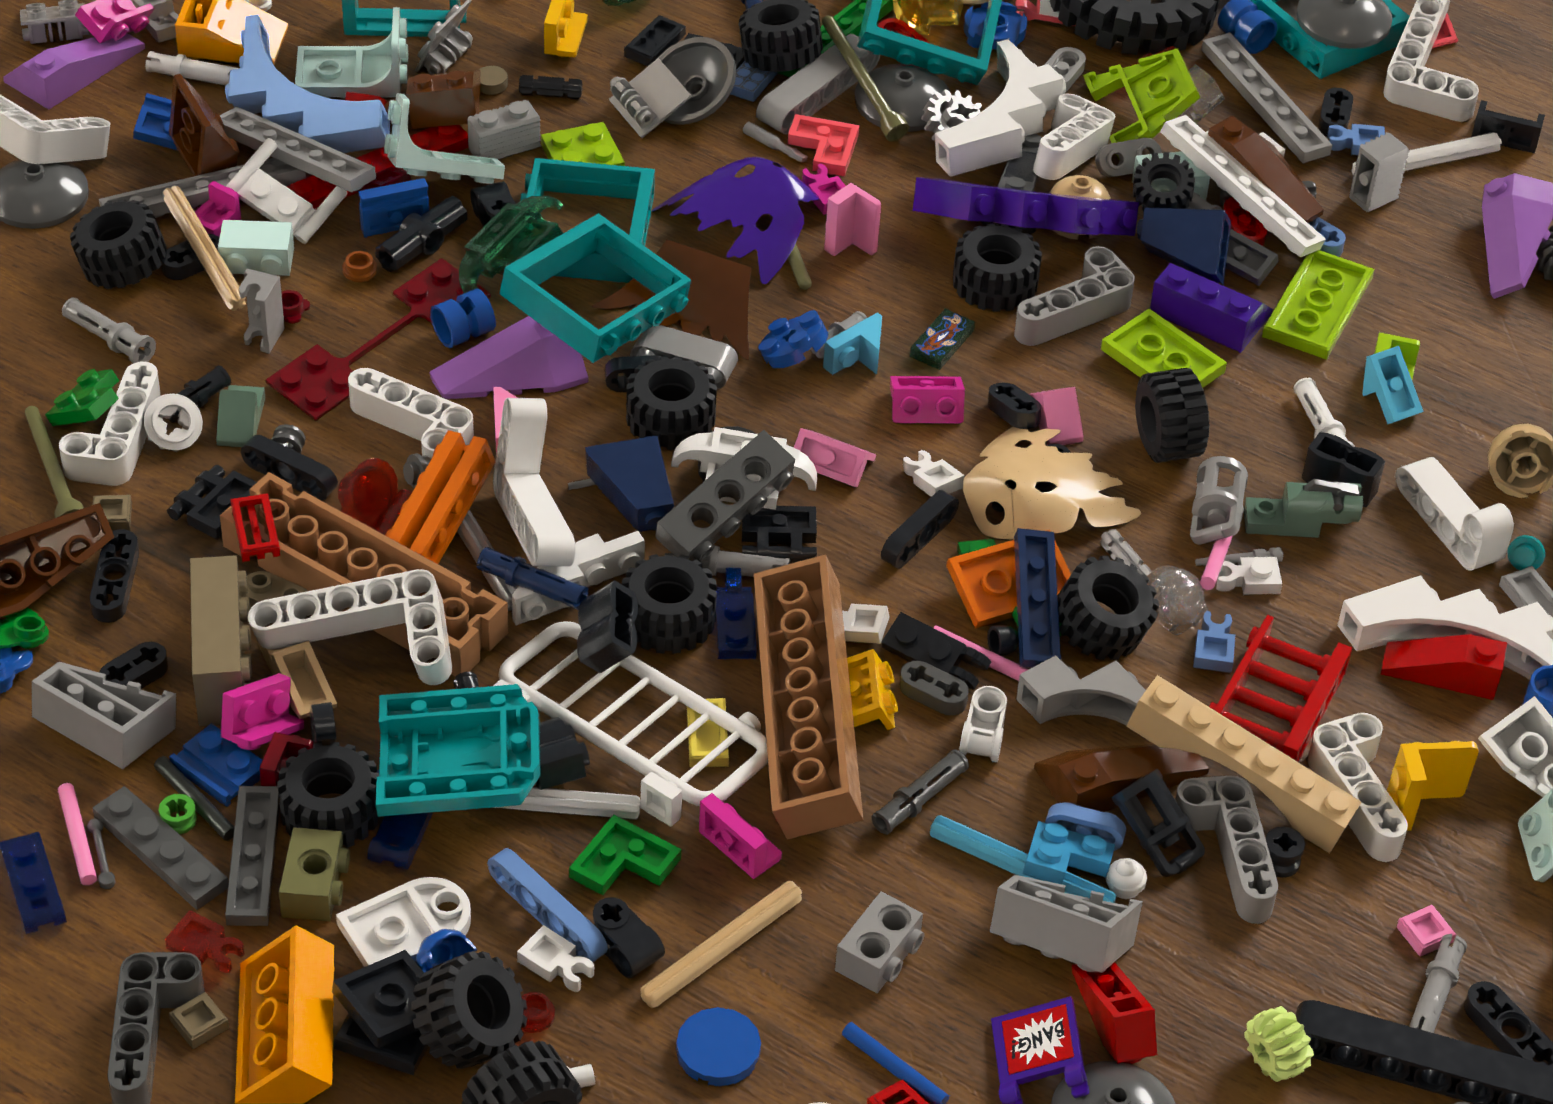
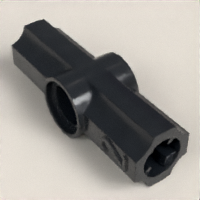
(421, 234)

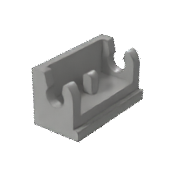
(264, 308)

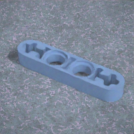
(546, 903)

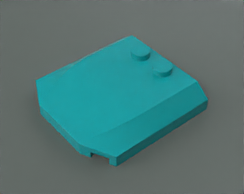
(456, 750)

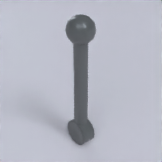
(106, 878)

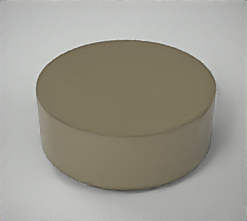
(493, 80)

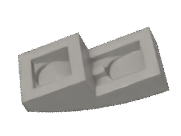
(161, 19)

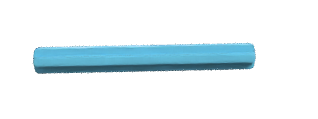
(1004, 855)

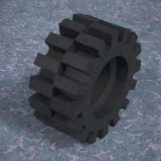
(1163, 168)

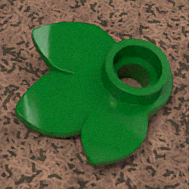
(23, 629)

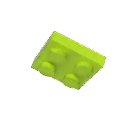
(582, 144)

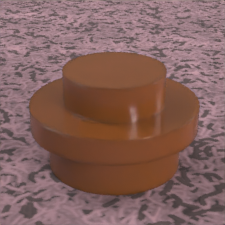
(359, 266)

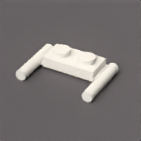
(277, 200)

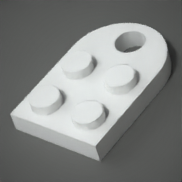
(403, 918)

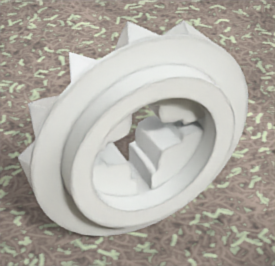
(189, 418)

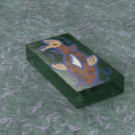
(942, 339)

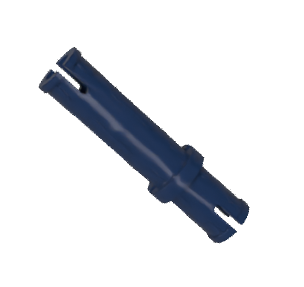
(518, 572)

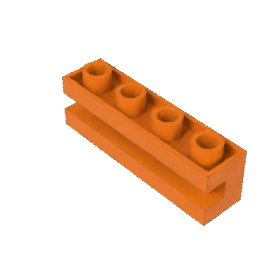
(443, 495)

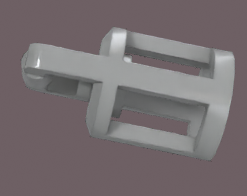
(1215, 506)

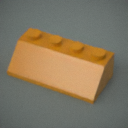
(285, 1021)

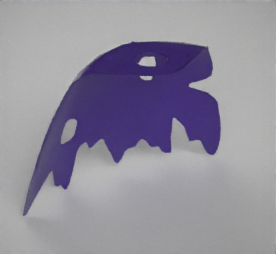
(743, 201)

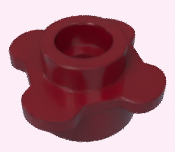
(293, 306)

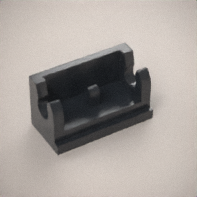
(1512, 130)

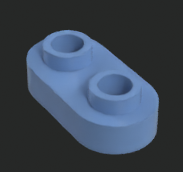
(1088, 822)

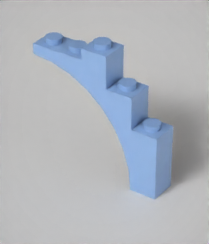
(265, 90)

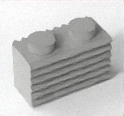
(504, 130)
(1378, 172)

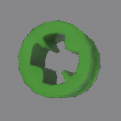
(178, 803)

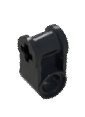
(489, 200)
(629, 940)

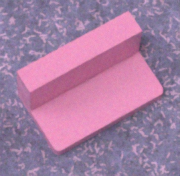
(852, 219)
(833, 457)

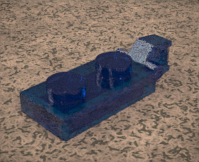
(735, 619)

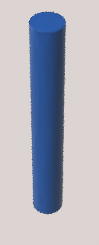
(894, 1064)

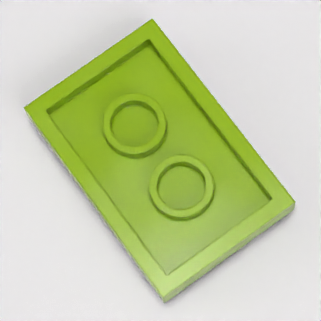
(1156, 345)

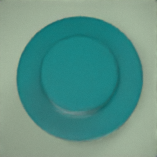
(1526, 552)

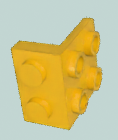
(1430, 772)

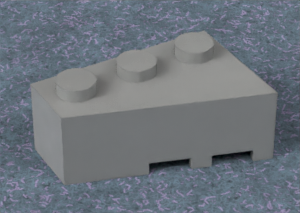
(101, 714)
(1064, 924)

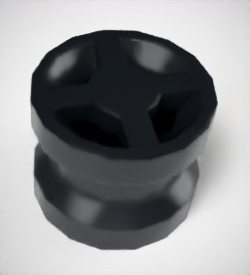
(1288, 839)

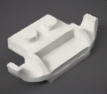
(721, 445)

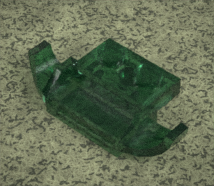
(506, 238)

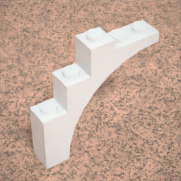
(1002, 127)
(1415, 612)

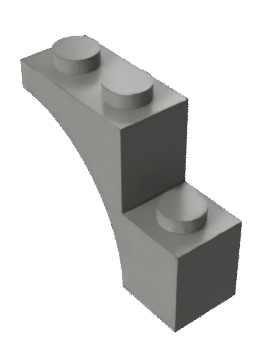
(1056, 691)

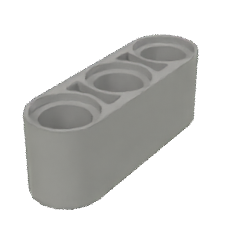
(665, 341)

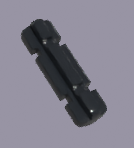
(550, 86)

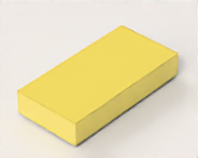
(707, 738)

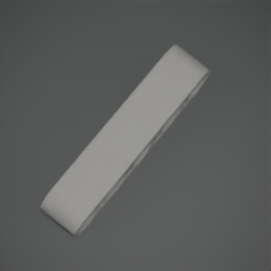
(812, 87)

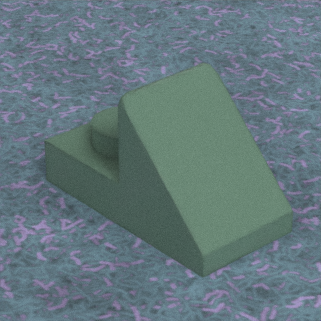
(239, 414)

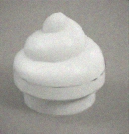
(1126, 878)

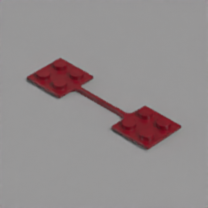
(319, 380)

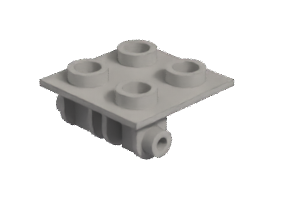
(38, 14)
(446, 42)
(648, 97)

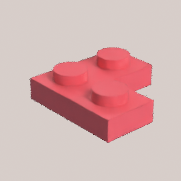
(830, 138)

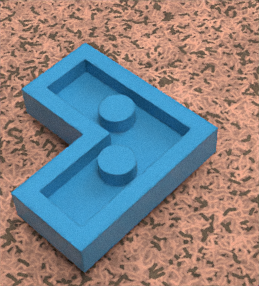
(1056, 848)

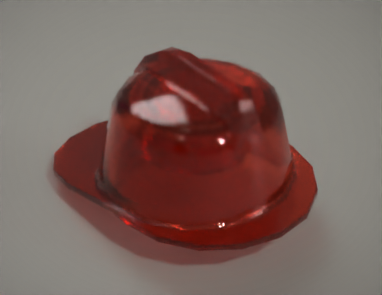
(368, 490)

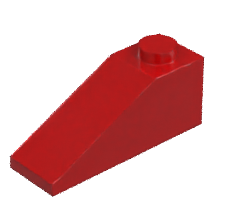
(1449, 662)
(1119, 1013)

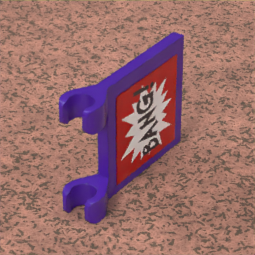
(1036, 1046)

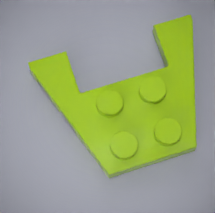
(1157, 88)

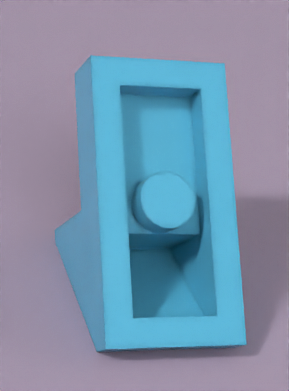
(854, 344)
(1390, 379)

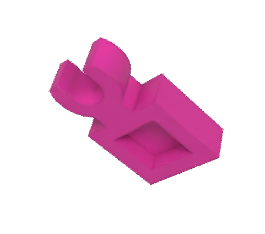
(822, 185)

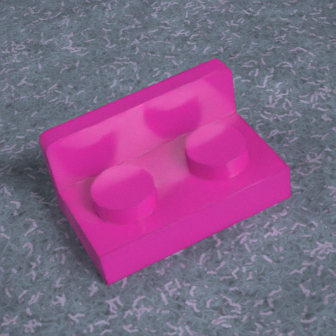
(113, 18)
(927, 399)
(258, 711)
(736, 837)

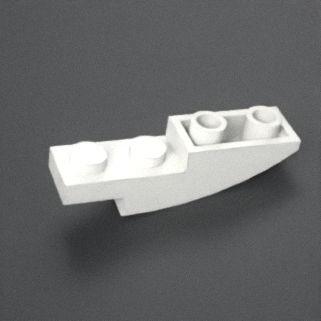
(592, 565)

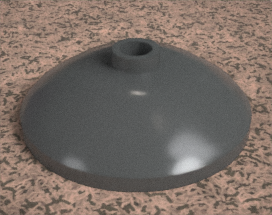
(1345, 22)
(705, 71)
(905, 91)
(41, 193)
(1116, 1081)

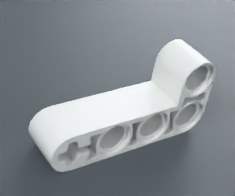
(1077, 135)
(407, 408)
(115, 452)
(1469, 533)
(1341, 756)

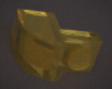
(924, 13)

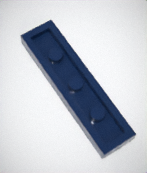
(1036, 596)

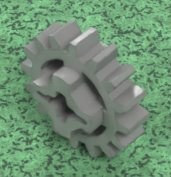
(953, 111)

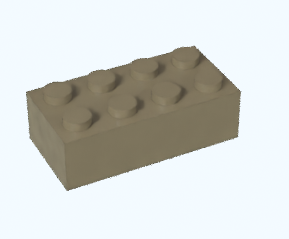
(218, 633)

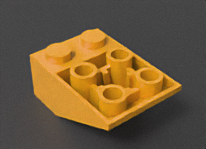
(214, 29)

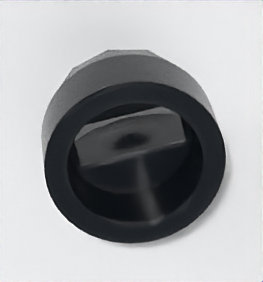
(1002, 639)

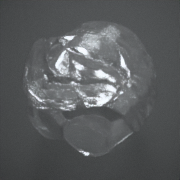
(1179, 598)

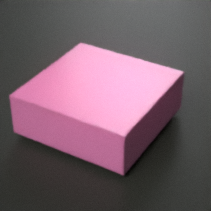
(1424, 930)

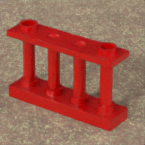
(1316, 693)

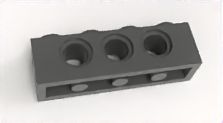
(760, 457)

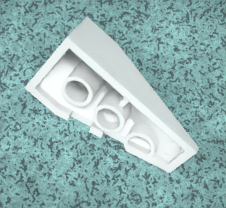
(1524, 745)

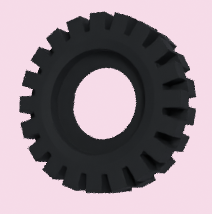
(1139, 22)

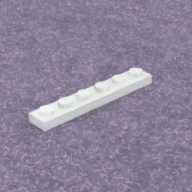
(1242, 186)

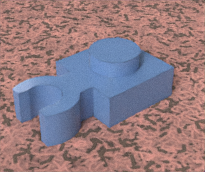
(1359, 134)
(1214, 645)

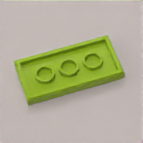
(1318, 303)

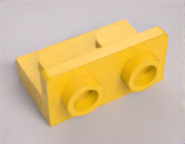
(563, 29)
(871, 689)

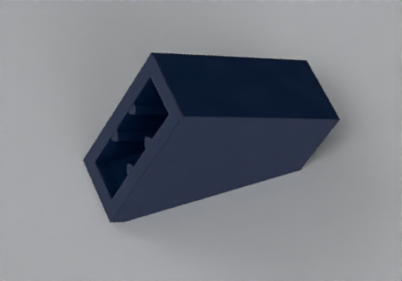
(1188, 239)
(632, 479)

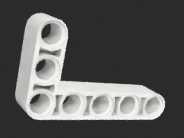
(1424, 88)
(51, 140)
(521, 489)
(364, 615)

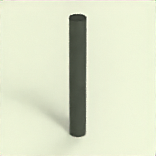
(202, 804)

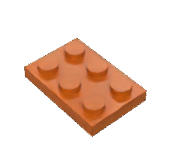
(989, 581)

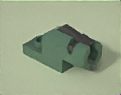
(1304, 508)

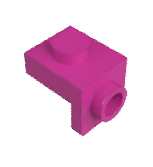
(221, 206)

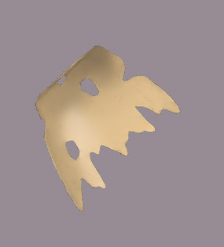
(1027, 506)

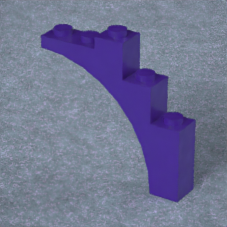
(1025, 208)

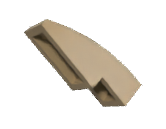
(306, 676)

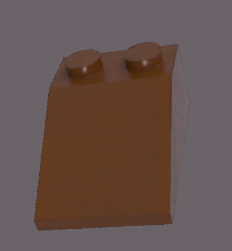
(443, 98)
(199, 131)

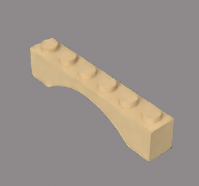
(1184, 723)

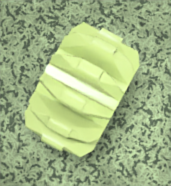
(1278, 1044)

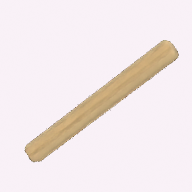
(204, 247)
(720, 944)

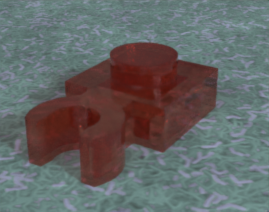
(205, 940)

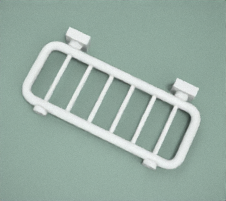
(660, 789)

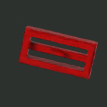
(258, 547)

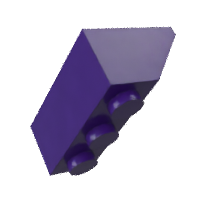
(1207, 307)

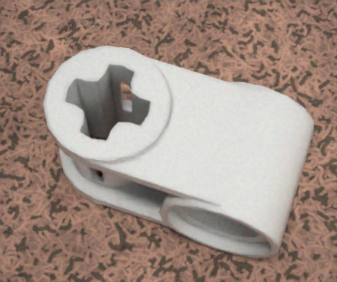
(985, 723)

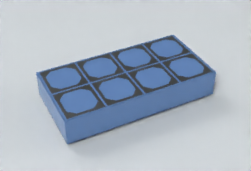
(751, 82)

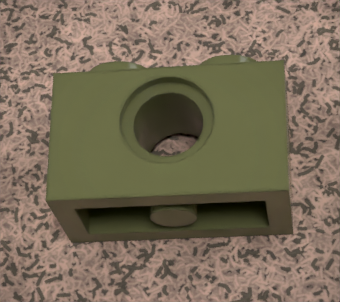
(312, 874)

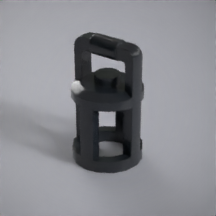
(1166, 831)

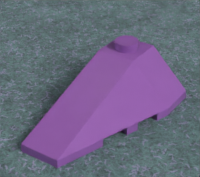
(69, 68)
(1515, 223)
(513, 359)

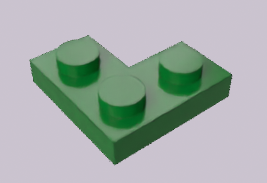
(86, 400)
(622, 847)

